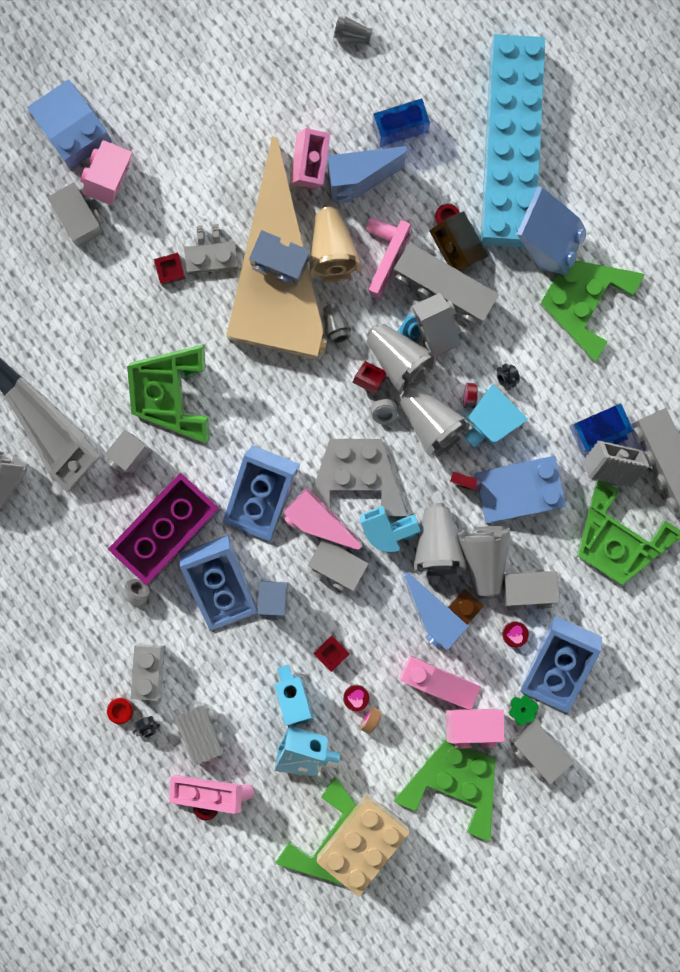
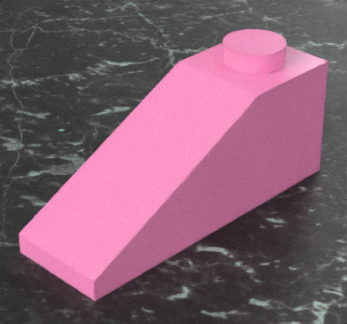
(316, 518)
(439, 682)

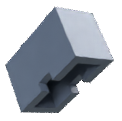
(278, 259)
(272, 599)

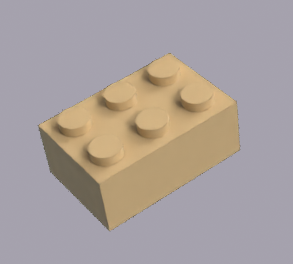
(362, 845)

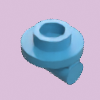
(410, 328)

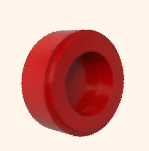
(120, 710)

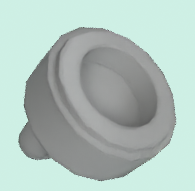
(384, 411)
(136, 592)

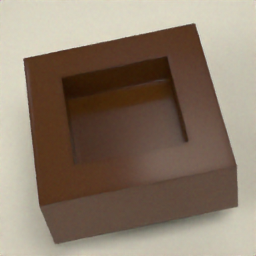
(465, 606)

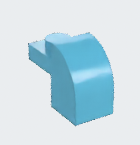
(383, 533)

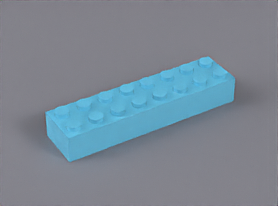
(511, 136)

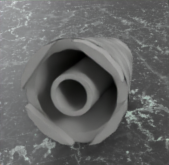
(400, 357)
(432, 421)
(438, 543)
(485, 558)

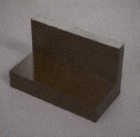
(458, 242)

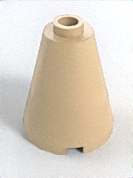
(332, 248)

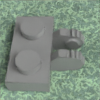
(210, 256)

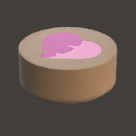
(370, 720)

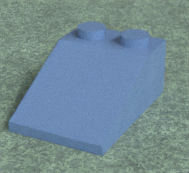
(69, 123)
(360, 171)
(551, 233)
(520, 489)
(260, 492)
(218, 582)
(436, 618)
(562, 664)

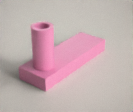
(398, 240)
(209, 794)

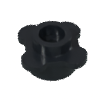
(508, 376)
(145, 727)

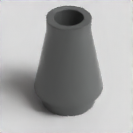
(351, 31)
(336, 325)

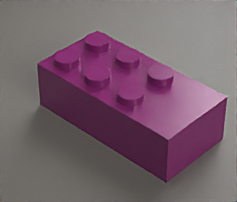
(164, 529)

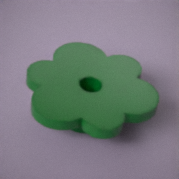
(531, 708)

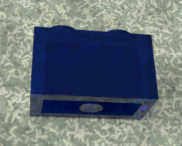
(401, 122)
(604, 426)

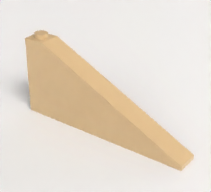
(264, 308)

